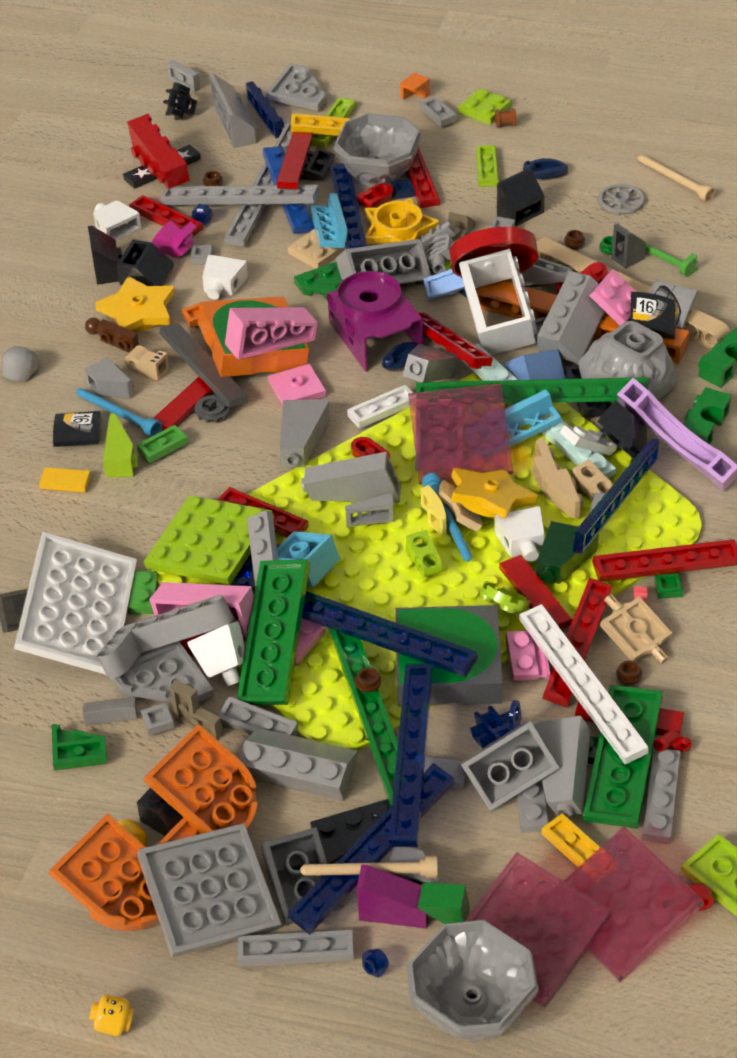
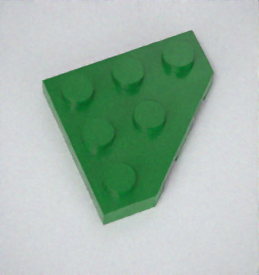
(319, 280)

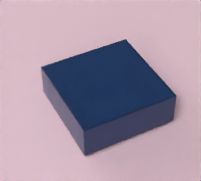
(403, 189)

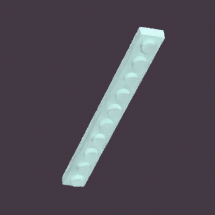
(573, 453)

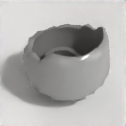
(19, 363)

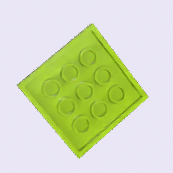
(205, 541)

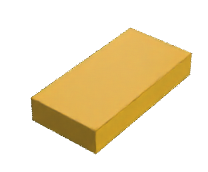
(65, 479)

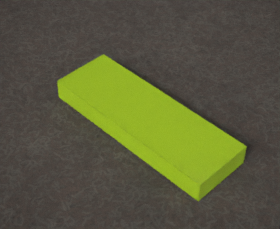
(487, 166)

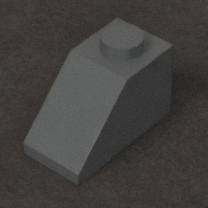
(627, 247)

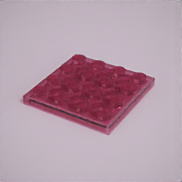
(460, 431)
(643, 897)
(543, 917)

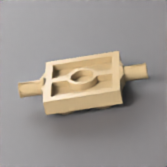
(635, 629)

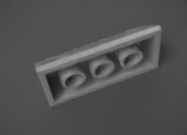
(232, 113)
(401, 260)
(571, 318)
(298, 763)

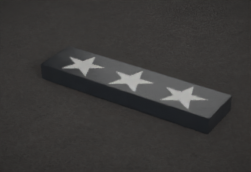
(141, 175)

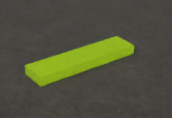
(341, 108)

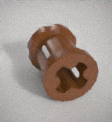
(505, 117)

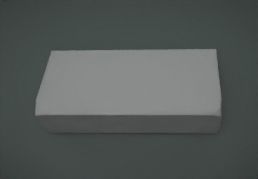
(109, 711)

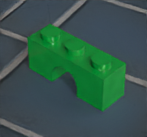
(719, 363)
(708, 410)

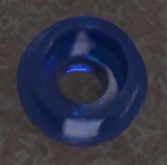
(375, 962)

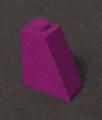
(389, 899)

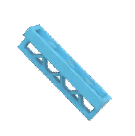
(333, 223)
(529, 412)

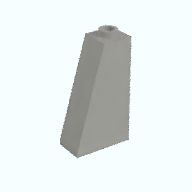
(430, 364)
(301, 429)
(352, 479)
(569, 745)

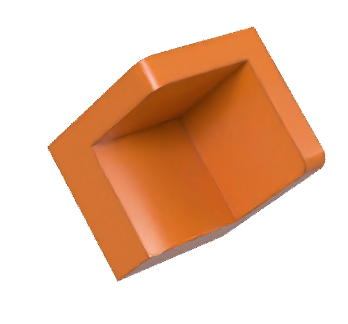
(415, 84)

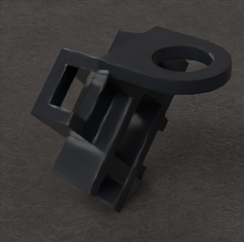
(181, 94)

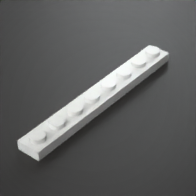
(584, 684)

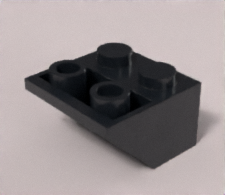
(520, 197)
(144, 263)
(624, 429)

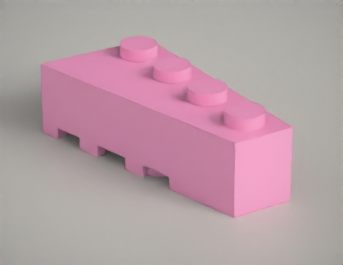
(267, 329)
(176, 595)

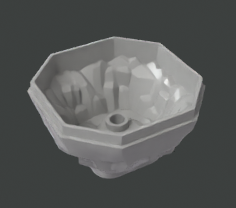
(377, 147)
(631, 352)
(472, 980)

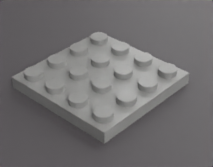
(208, 889)

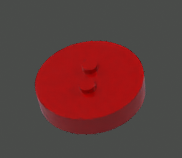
(492, 240)

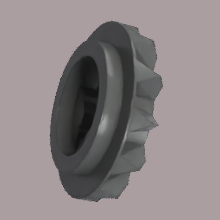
(208, 403)

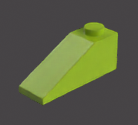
(119, 451)

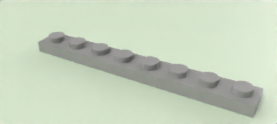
(239, 195)

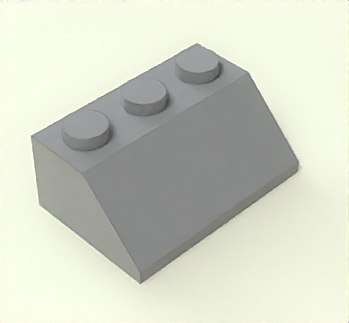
(509, 765)

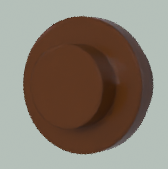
(213, 178)
(574, 239)
(629, 673)
(368, 680)

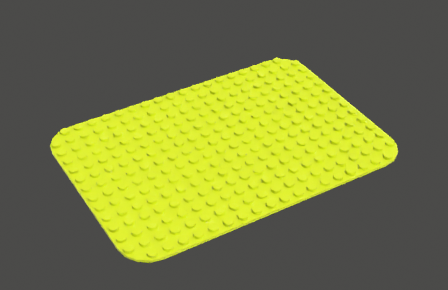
(380, 576)

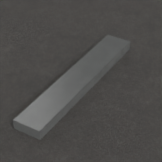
(203, 365)

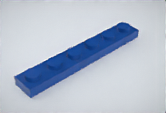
(296, 213)

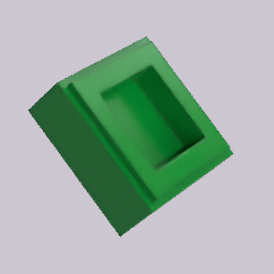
(668, 585)

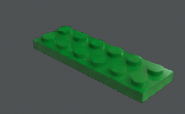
(273, 632)
(619, 788)

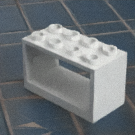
(489, 270)

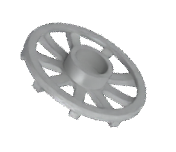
(621, 198)

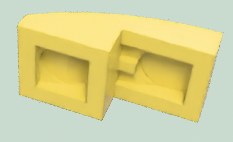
(435, 509)

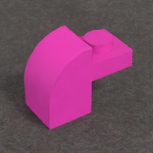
(174, 240)

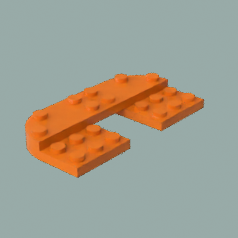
(200, 783)

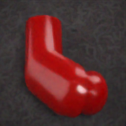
(673, 741)

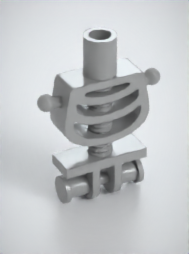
(437, 246)

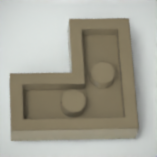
(188, 712)

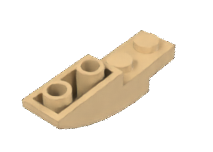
(555, 482)

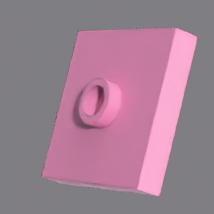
(297, 384)

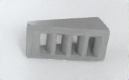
(378, 509)

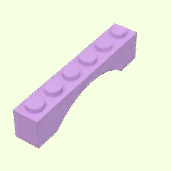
(659, 420)

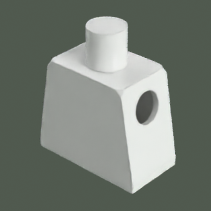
(116, 219)
(223, 276)
(521, 533)
(220, 652)

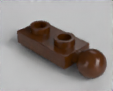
(112, 334)

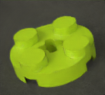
(509, 599)

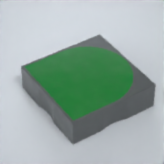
(466, 626)

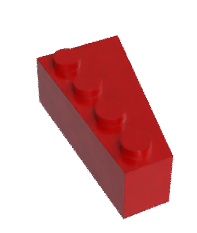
(156, 152)

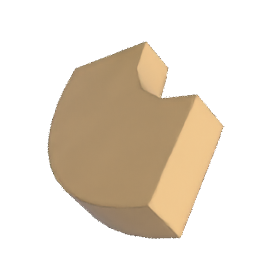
(462, 514)

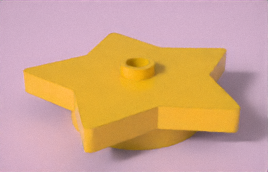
(397, 222)
(138, 305)
(490, 492)

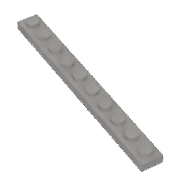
(249, 214)

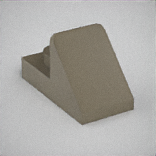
(462, 223)

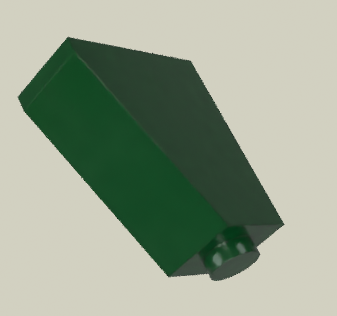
(557, 557)

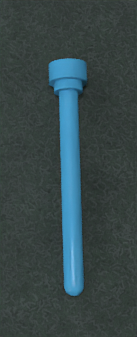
(149, 426)
(434, 481)

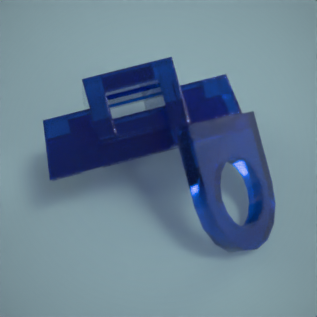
(486, 732)

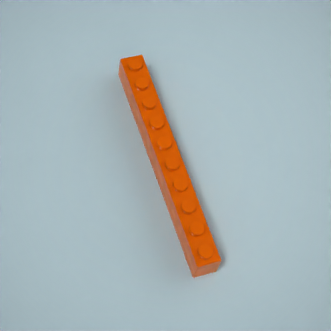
(502, 299)

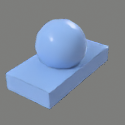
(443, 284)

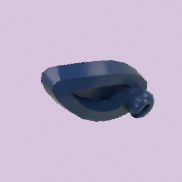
(546, 168)
(397, 356)

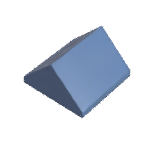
(536, 366)

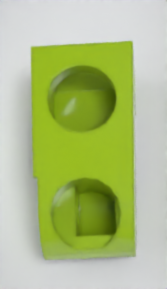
(423, 554)

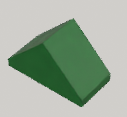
(444, 902)

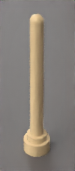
(704, 192)
(426, 867)

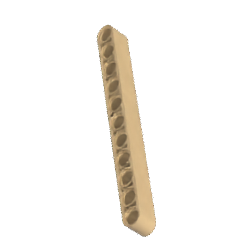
(701, 326)

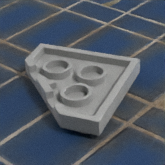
(297, 88)
(157, 670)

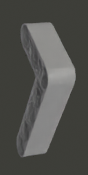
(161, 630)

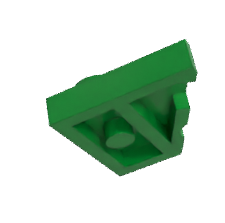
(77, 749)

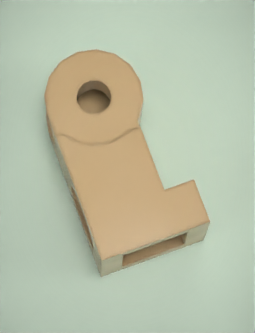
(148, 362)
(591, 480)

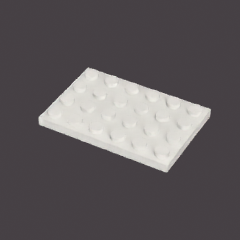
(74, 601)

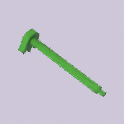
(686, 267)

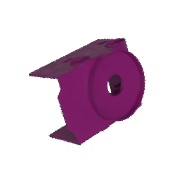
(369, 307)

